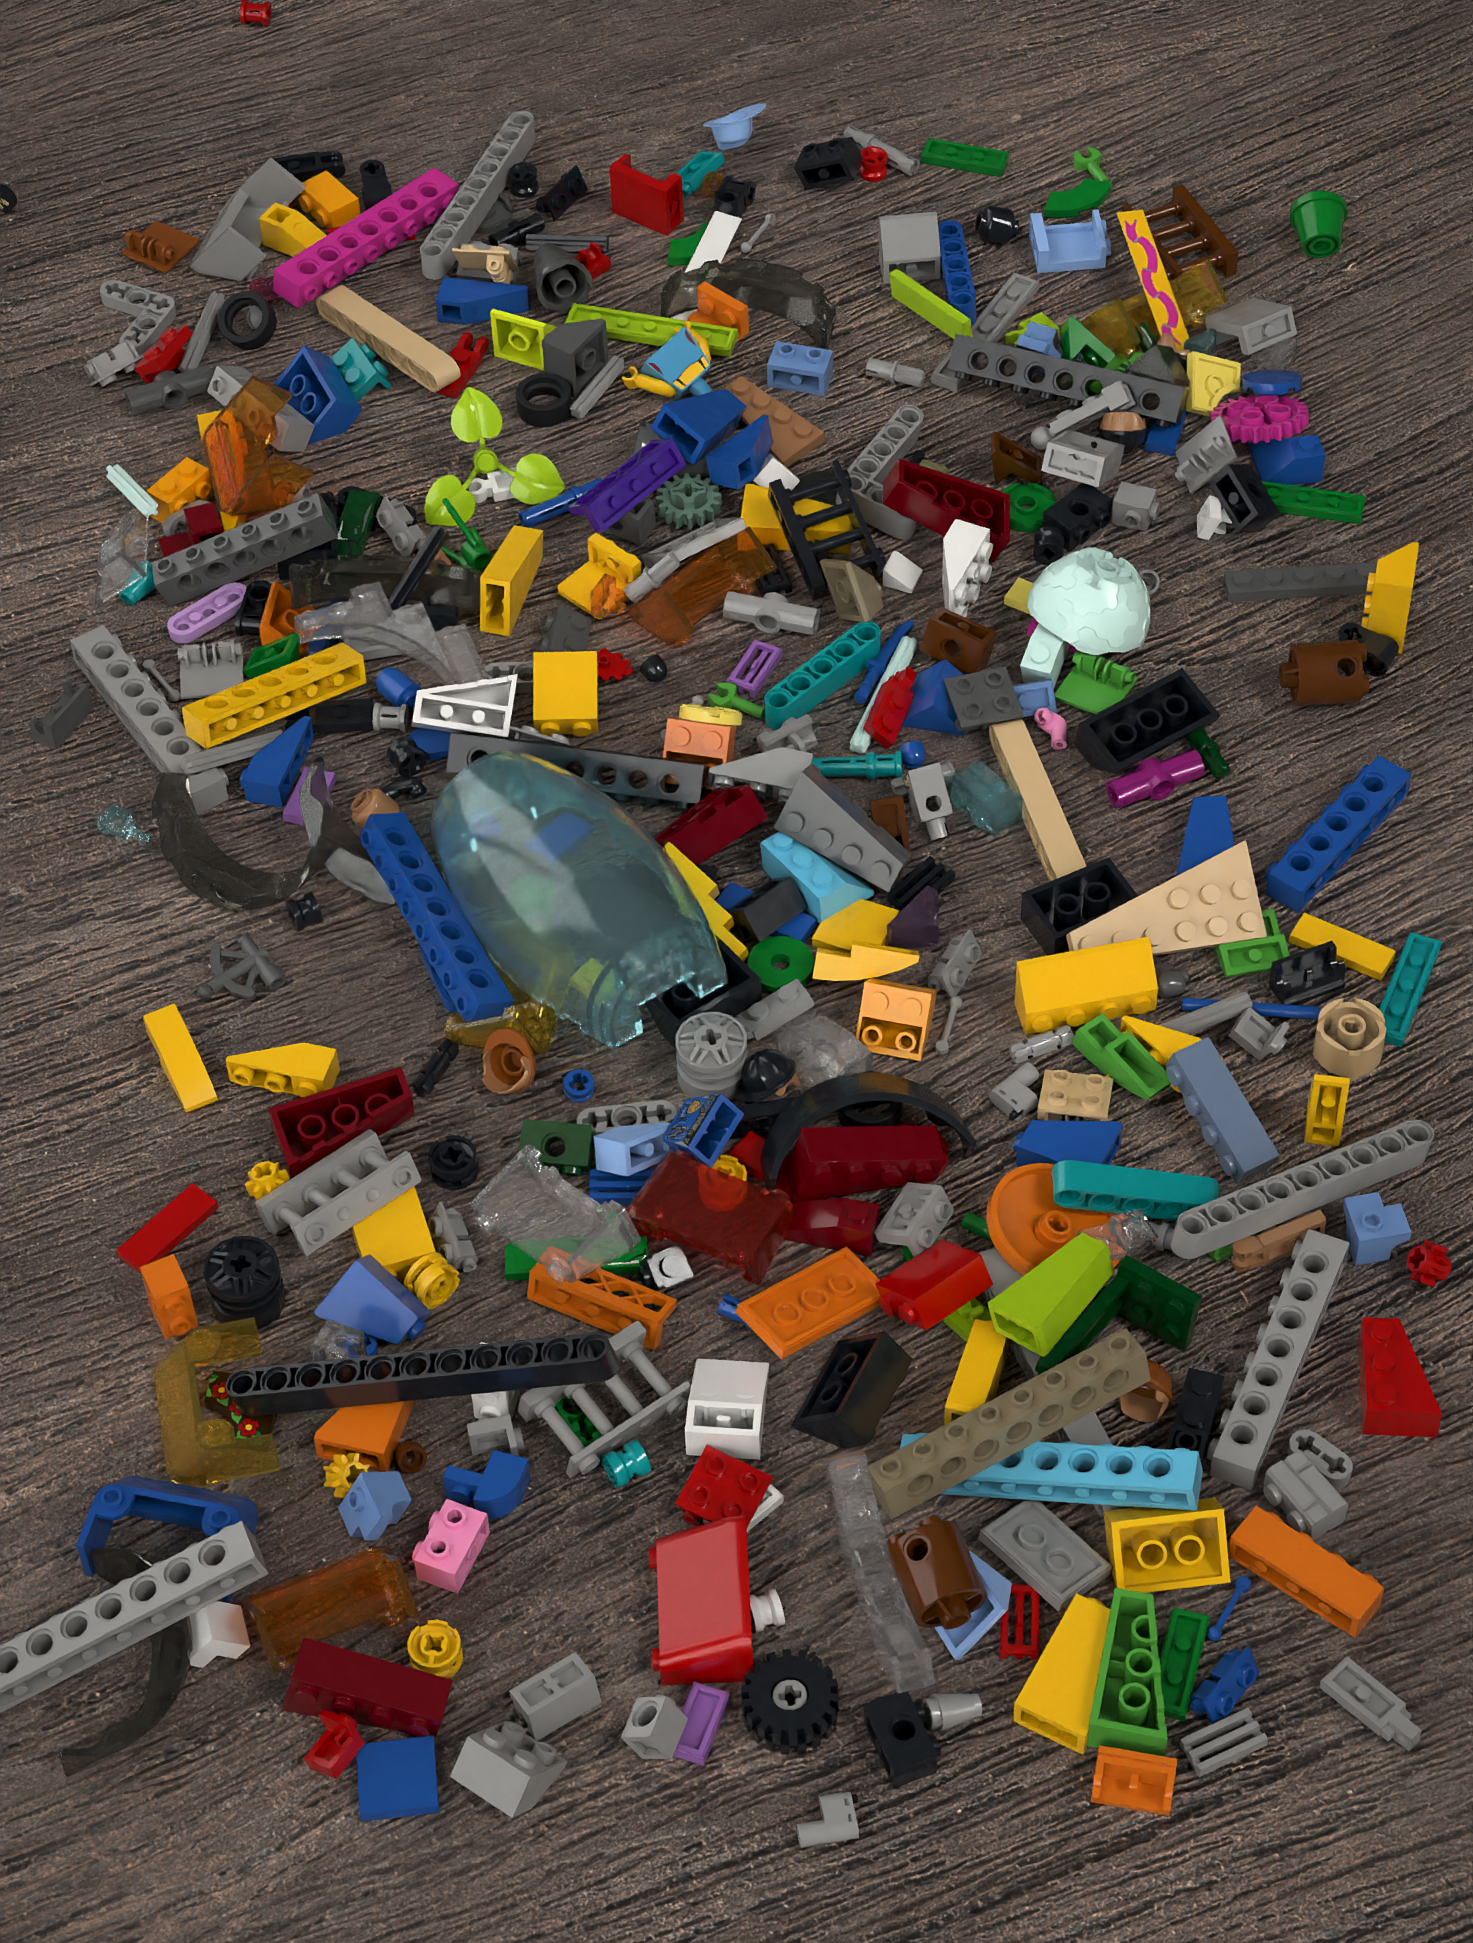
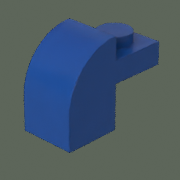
(494, 1491)

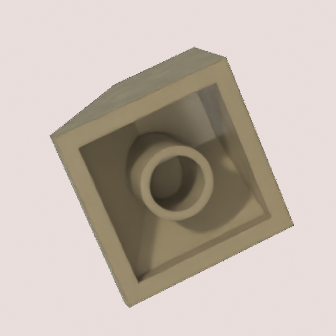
(853, 590)

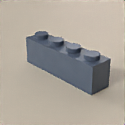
(1221, 1110)

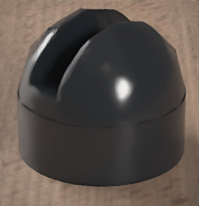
(654, 669)

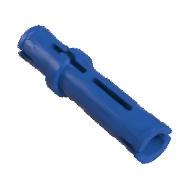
(554, 506)

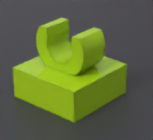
(963, 1318)

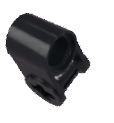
(374, 183)
(734, 196)
(252, 608)
(1380, 648)

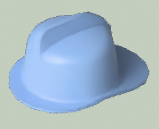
(734, 128)

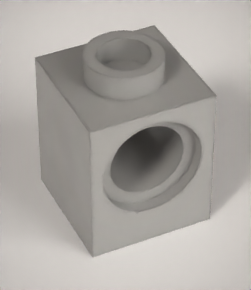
(654, 1727)

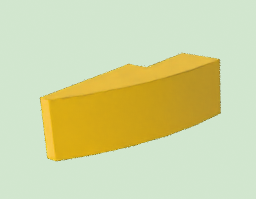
(863, 961)
(179, 1057)

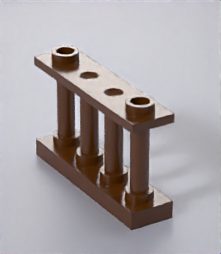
(1194, 222)

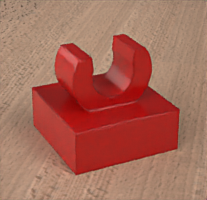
(594, 260)

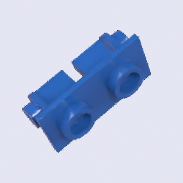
(1235, 1675)

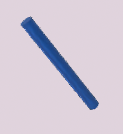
(1262, 1009)

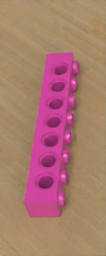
(364, 238)

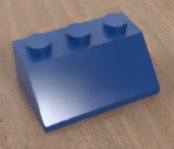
(319, 394)

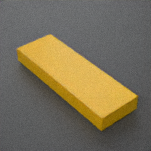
(1354, 949)

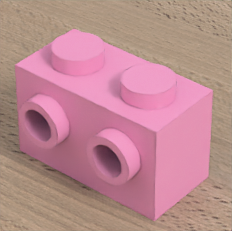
(451, 1545)

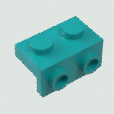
(359, 368)

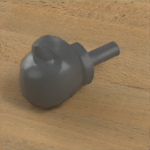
(1169, 981)

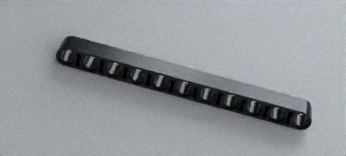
(423, 1374)

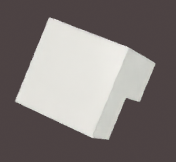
(218, 1631)

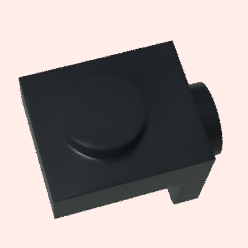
(440, 615)

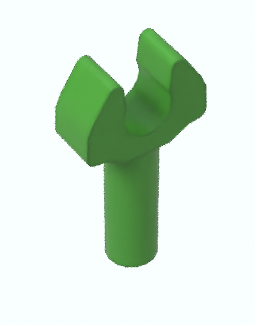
(1090, 163)
(731, 700)

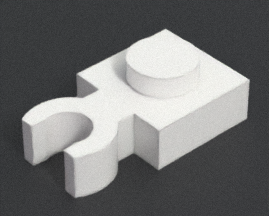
(496, 485)

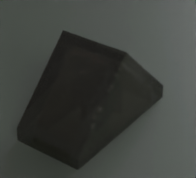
(1160, 365)

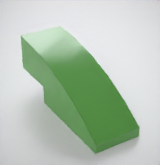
(1121, 1057)

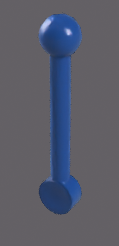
(1242, 1586)

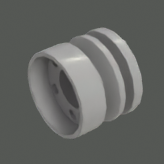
(711, 1055)

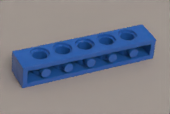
(1337, 833)

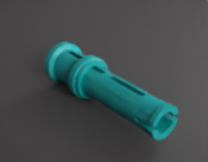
(869, 765)

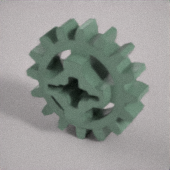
(688, 501)

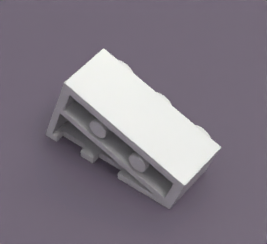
(468, 707)

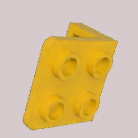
(604, 558)

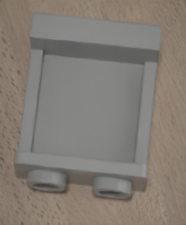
(1255, 323)

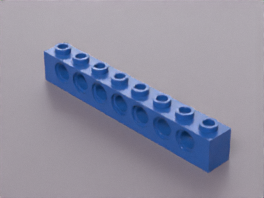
(435, 917)

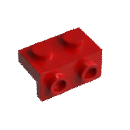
(164, 354)

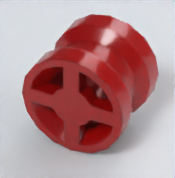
(873, 164)

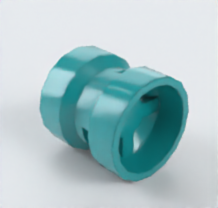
(623, 1464)

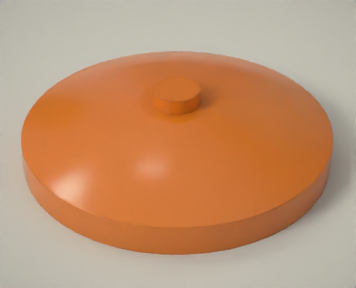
(1028, 1223)

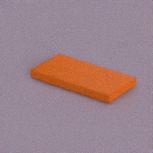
(811, 1302)

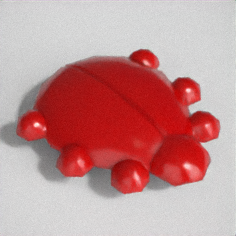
(612, 665)

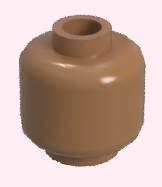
(372, 802)

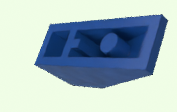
(277, 765)

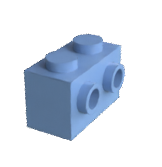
(800, 368)

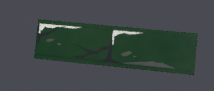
(357, 521)

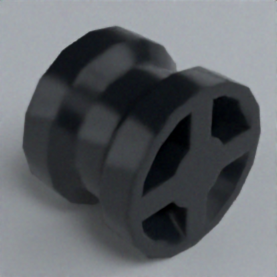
(523, 179)
(1048, 545)
(406, 756)
(304, 911)

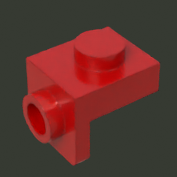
(336, 1745)

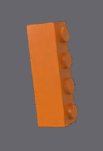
(1306, 1571)

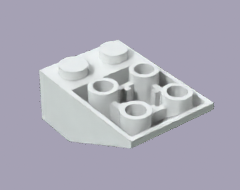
(965, 564)
(727, 1407)

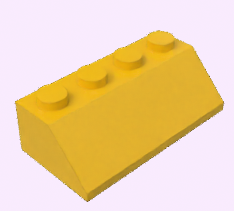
(1084, 983)

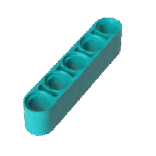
(822, 674)
(1128, 1188)

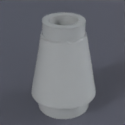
(950, 1709)

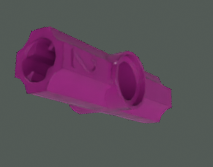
(1155, 778)

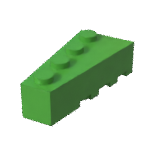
(1129, 1680)

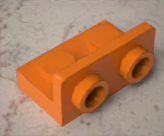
(720, 310)

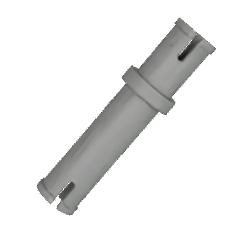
(894, 156)

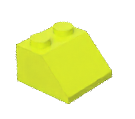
(518, 338)

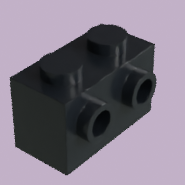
(828, 163)

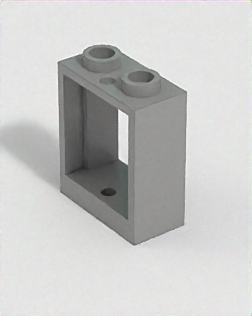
(1075, 458)

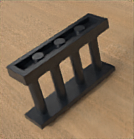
(795, 526)

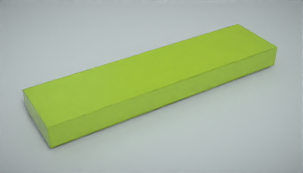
(929, 305)

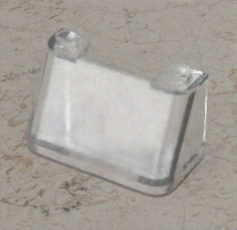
(553, 1219)

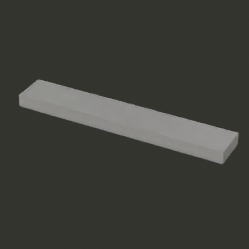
(992, 323)

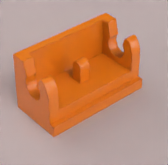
(1134, 1780)

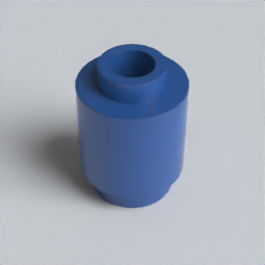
(397, 687)

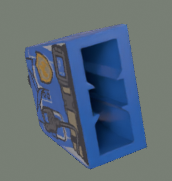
(703, 1127)

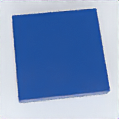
(397, 1778)

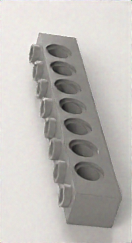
(145, 712)
(1242, 1462)
(94, 1633)

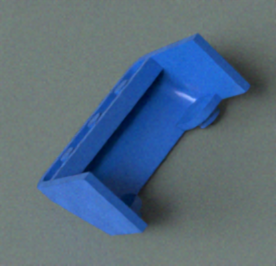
(163, 1503)

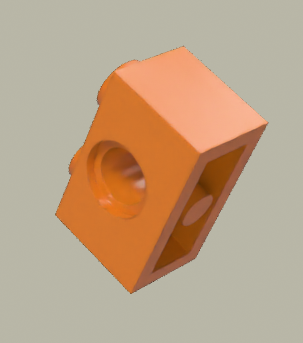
(169, 1296)

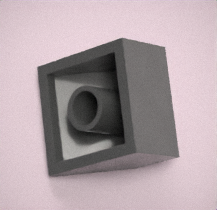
(576, 352)

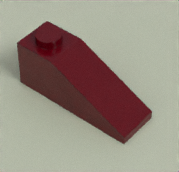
(835, 1224)

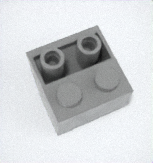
(910, 246)
(507, 1767)

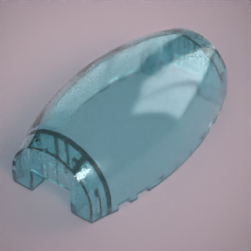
(570, 893)

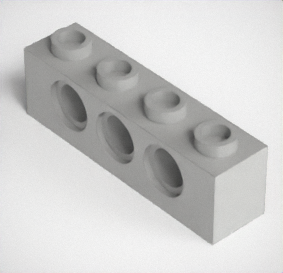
(292, 427)

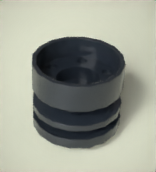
(244, 1281)

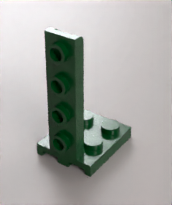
(1140, 1297)

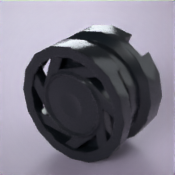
(453, 1162)

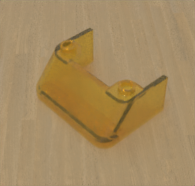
(1195, 293)
(207, 1449)

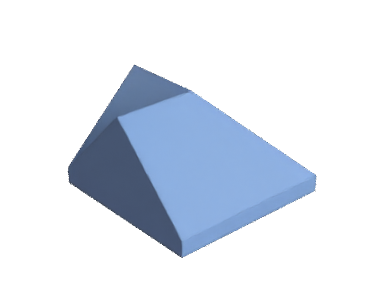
(998, 1591)

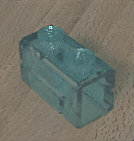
(985, 798)

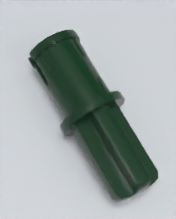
(1210, 753)

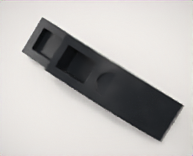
(1196, 1412)

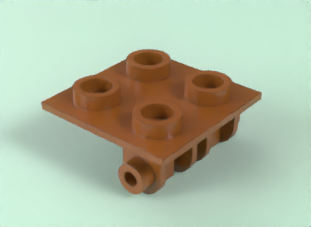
(158, 246)

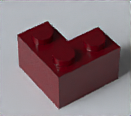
(201, 524)

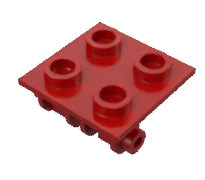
(722, 1488)

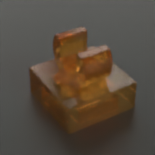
(606, 597)

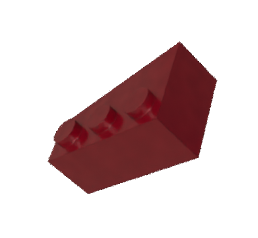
(714, 822)

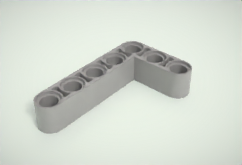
(874, 465)

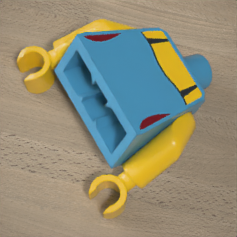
(675, 366)

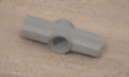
(771, 613)

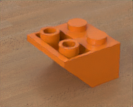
(698, 743)

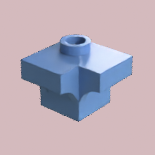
(1040, 340)
(1373, 1228)
(374, 1503)

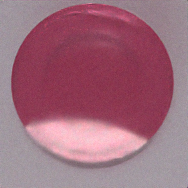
(264, 287)

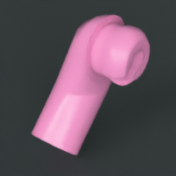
(1053, 725)

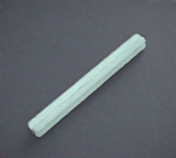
(898, 662)

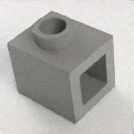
(1135, 506)

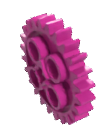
(1262, 417)

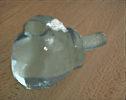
(119, 823)

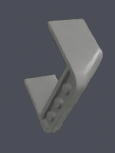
(235, 236)

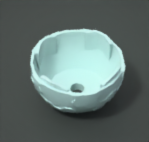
(1092, 602)

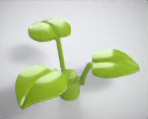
(479, 418)

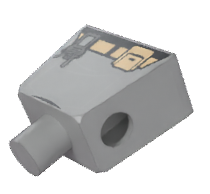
(926, 784)

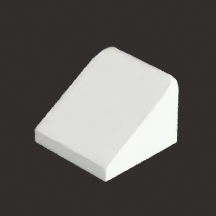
(901, 573)

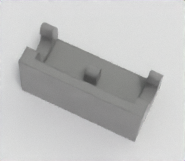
(556, 1696)

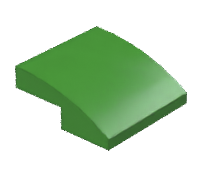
(1253, 954)

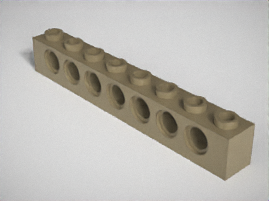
(1009, 1423)

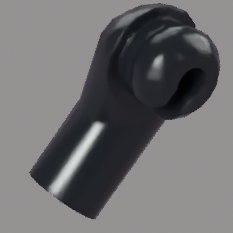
(400, 786)

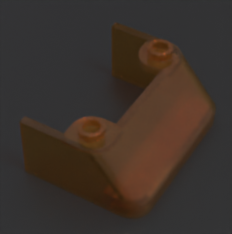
(237, 456)
(702, 587)
(329, 1603)

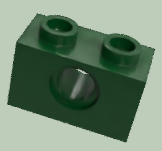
(578, 1142)

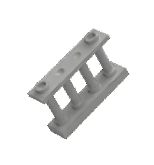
(329, 1177)
(627, 1346)

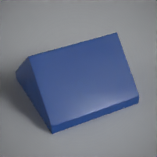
(931, 703)

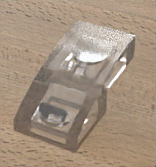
(1124, 1233)

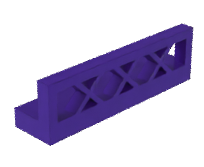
(629, 484)

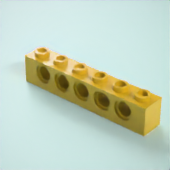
(274, 695)

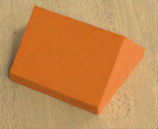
(279, 617)

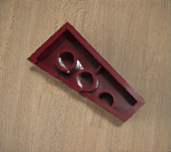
(329, 1119)

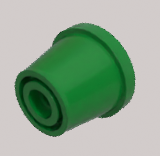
(1319, 222)

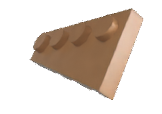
(790, 432)

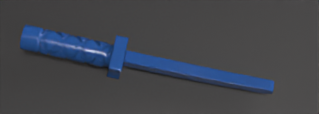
(877, 667)

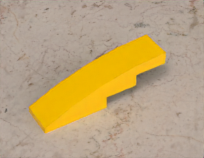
(706, 892)

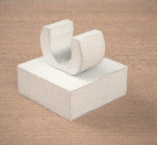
(1211, 519)

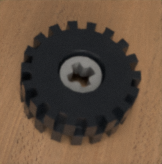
(785, 1725)

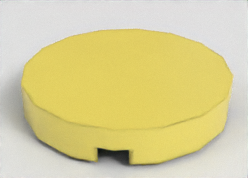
(710, 714)

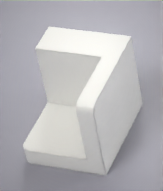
(774, 470)

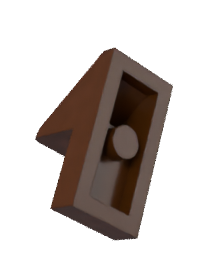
(1013, 458)
(890, 814)

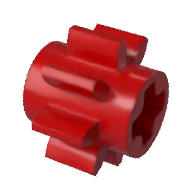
(1429, 1263)

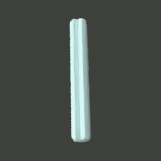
(132, 490)

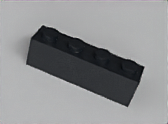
(1144, 723)

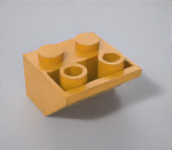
(895, 1018)

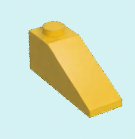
(1326, 1109)

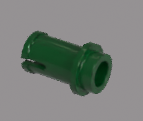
(1148, 340)

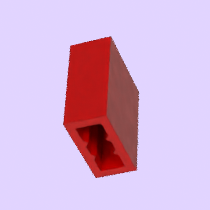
(933, 1284)

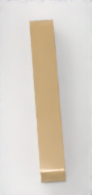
(388, 338)
(1040, 807)

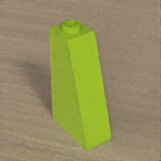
(1052, 1295)

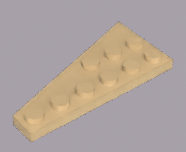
(1189, 912)

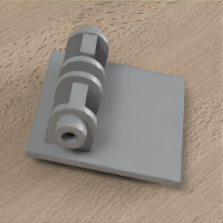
(1205, 455)
(209, 670)

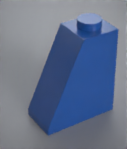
(1068, 1140)
(374, 1303)

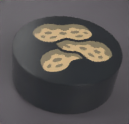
(7, 199)

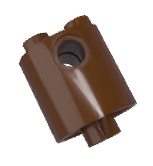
(1314, 673)
(937, 1573)

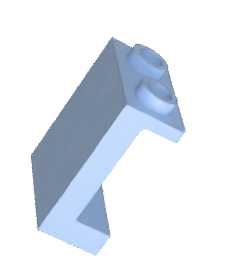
(1069, 245)

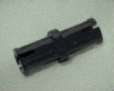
(517, 230)

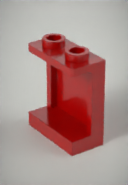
(646, 199)

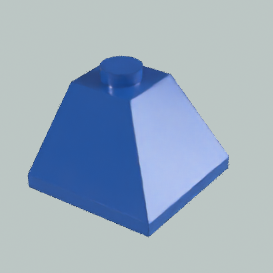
(1289, 460)

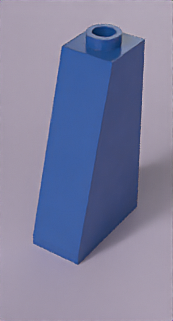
(699, 422)
(1206, 832)

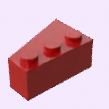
(1392, 1383)

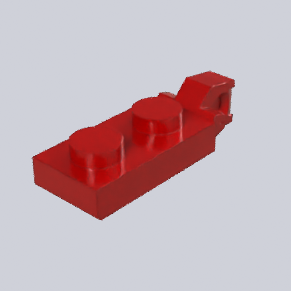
(891, 707)

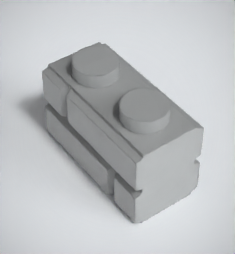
(1304, 1495)

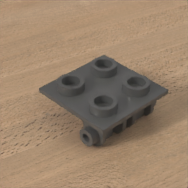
(983, 699)

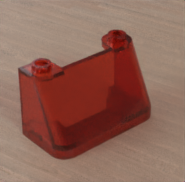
(713, 1214)

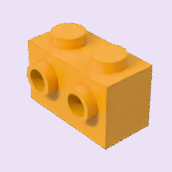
(181, 487)

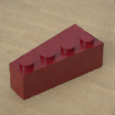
(940, 498)
(861, 1159)
(366, 1689)

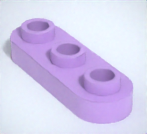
(206, 613)

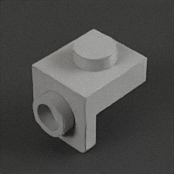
(1258, 1035)
(494, 1434)

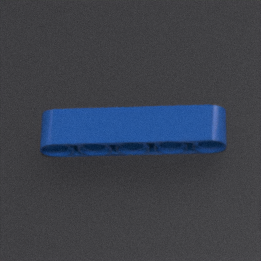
(956, 269)

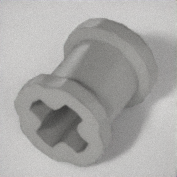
(381, 715)

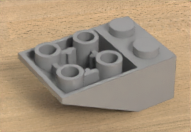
(767, 773)

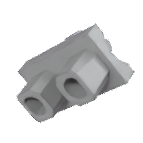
(793, 734)

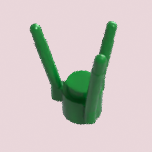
(473, 550)

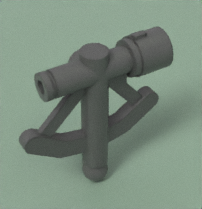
(252, 959)

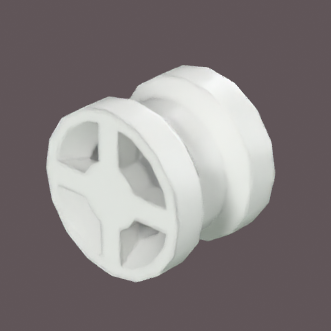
(766, 1610)

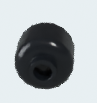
(996, 225)

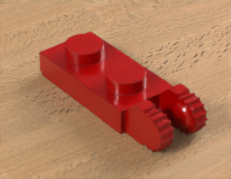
(467, 361)

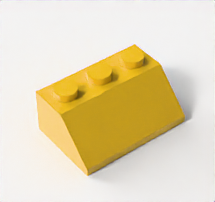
(1391, 594)
(1167, 1547)

